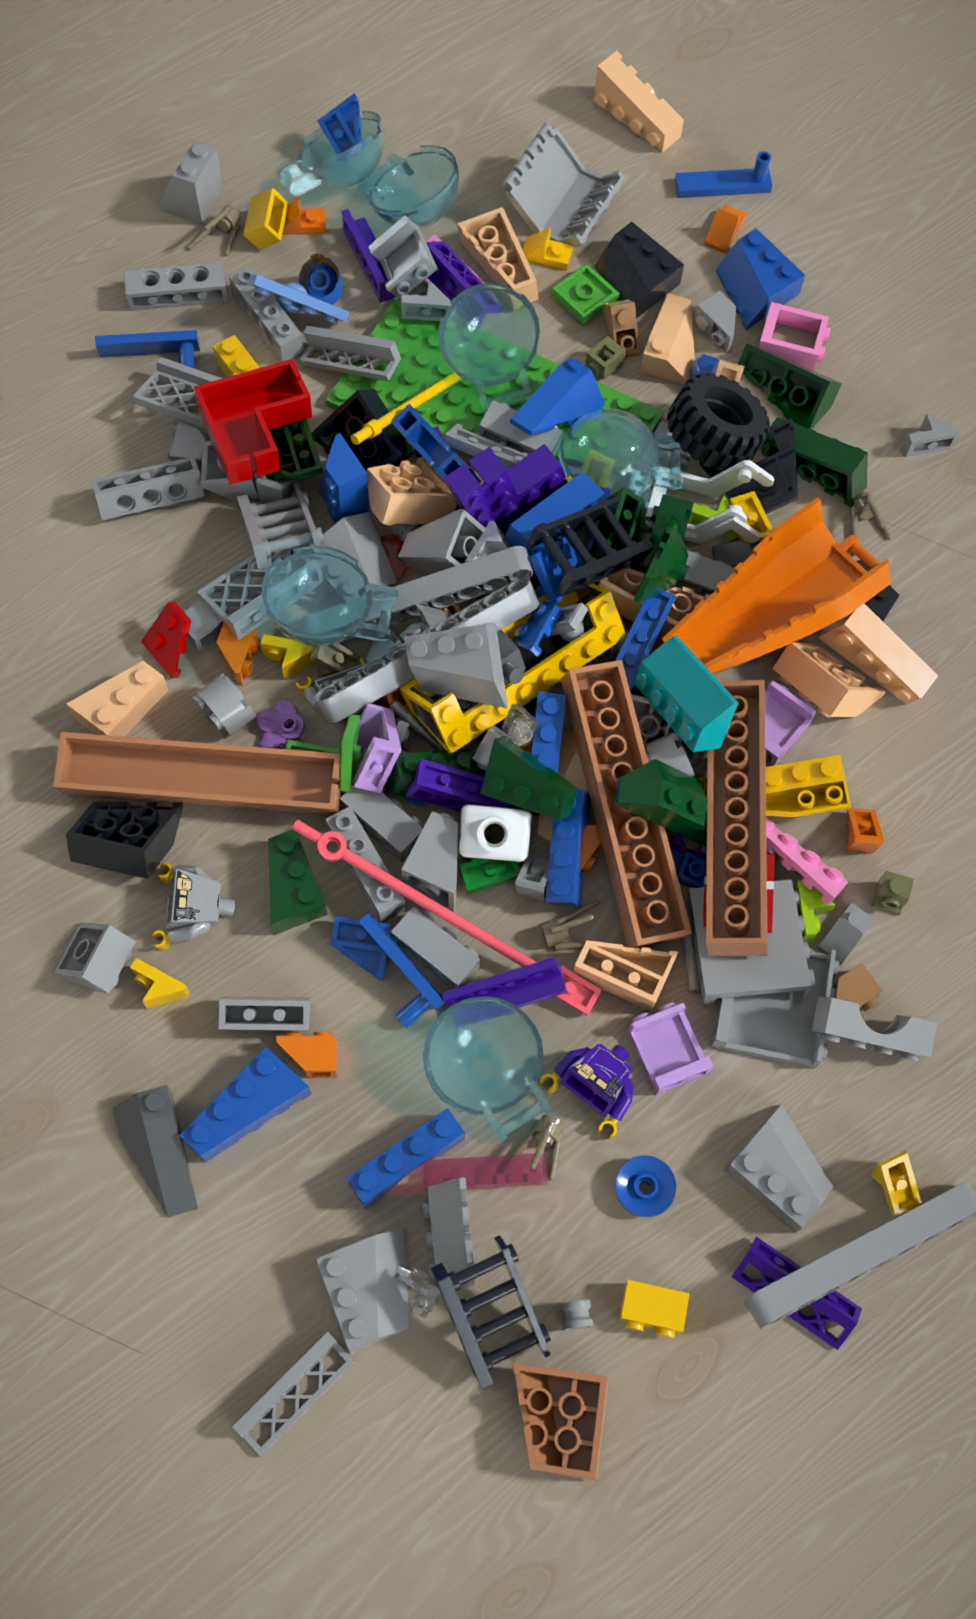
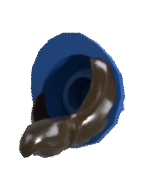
(321, 279)

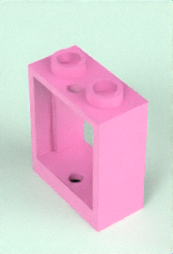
(797, 319)

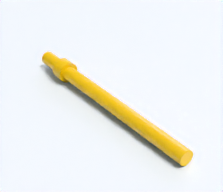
(375, 427)

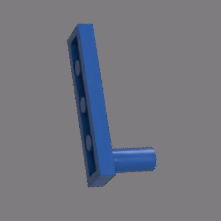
(726, 181)
(151, 343)
(644, 633)
(428, 993)

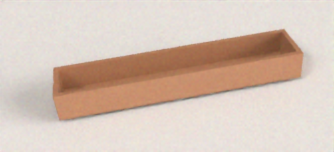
(198, 773)

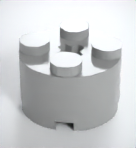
(224, 706)
(669, 751)

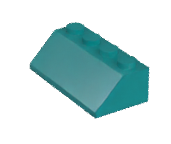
(686, 695)

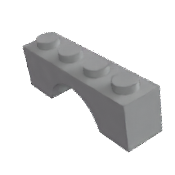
(843, 1020)

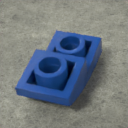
(689, 869)

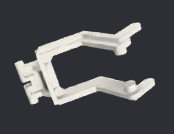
(723, 522)

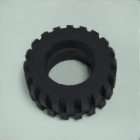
(717, 421)

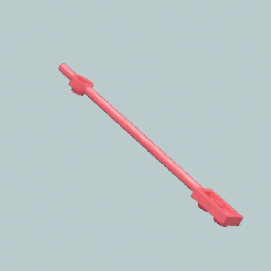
(580, 993)

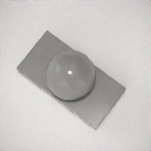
(570, 622)

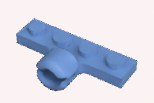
(294, 299)

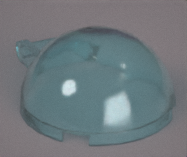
(322, 166)
(414, 187)
(490, 339)
(618, 453)
(324, 598)
(485, 1060)

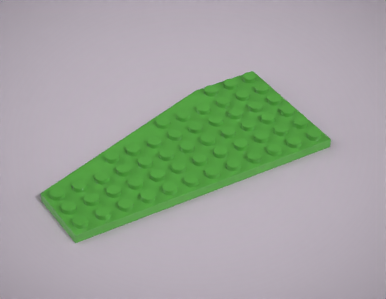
(459, 404)

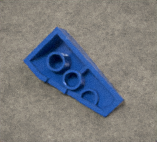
(561, 398)

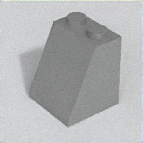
(194, 184)
(441, 543)
(433, 861)

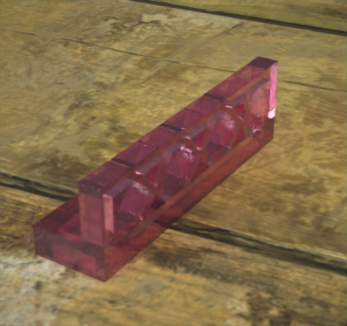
(487, 1171)

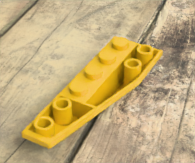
(804, 787)

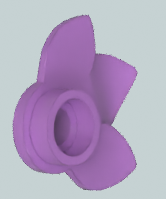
(276, 725)

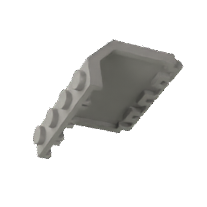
(557, 190)

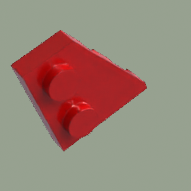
(168, 638)

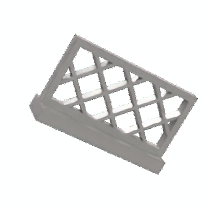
(173, 378)
(251, 612)

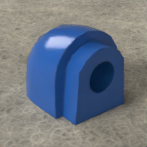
(704, 364)

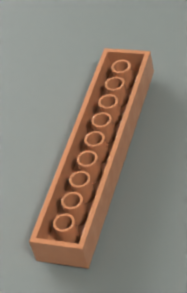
(738, 830)
(633, 847)

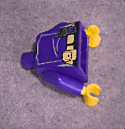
(597, 1079)

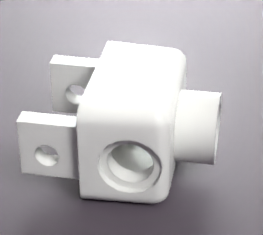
(514, 822)

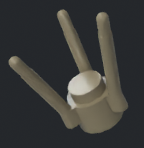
(225, 221)
(866, 508)
(556, 930)
(547, 1132)

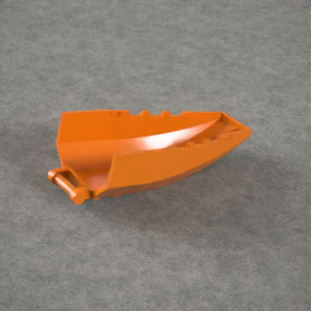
(781, 593)

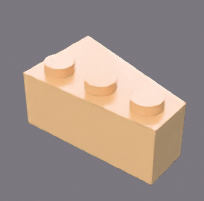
(120, 701)
(626, 971)

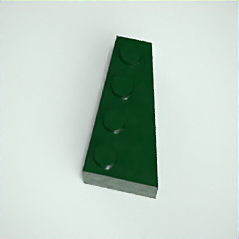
(826, 461)

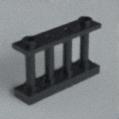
(593, 568)
(461, 1310)

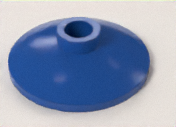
(654, 1173)

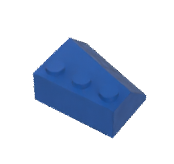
(757, 275)
(343, 482)

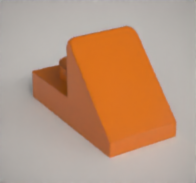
(304, 220)
(724, 228)
(864, 831)

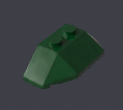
(296, 452)
(666, 799)

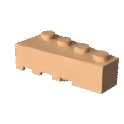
(879, 654)

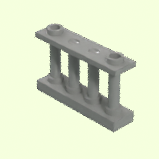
(259, 536)

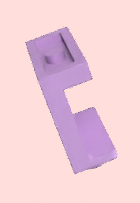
(785, 720)
(379, 747)
(668, 1048)

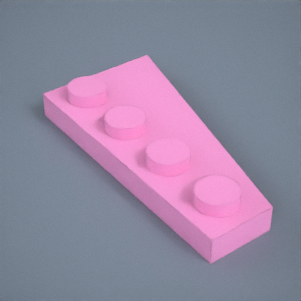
(806, 862)

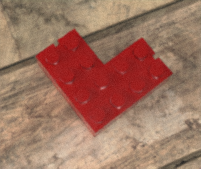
(244, 409)

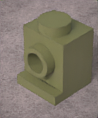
(605, 358)
(892, 892)

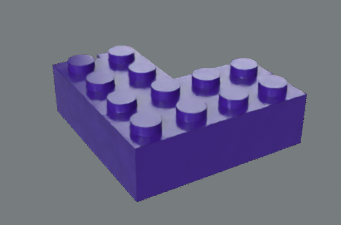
(505, 492)

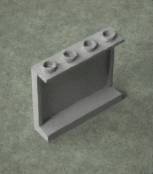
(780, 971)
(778, 1023)

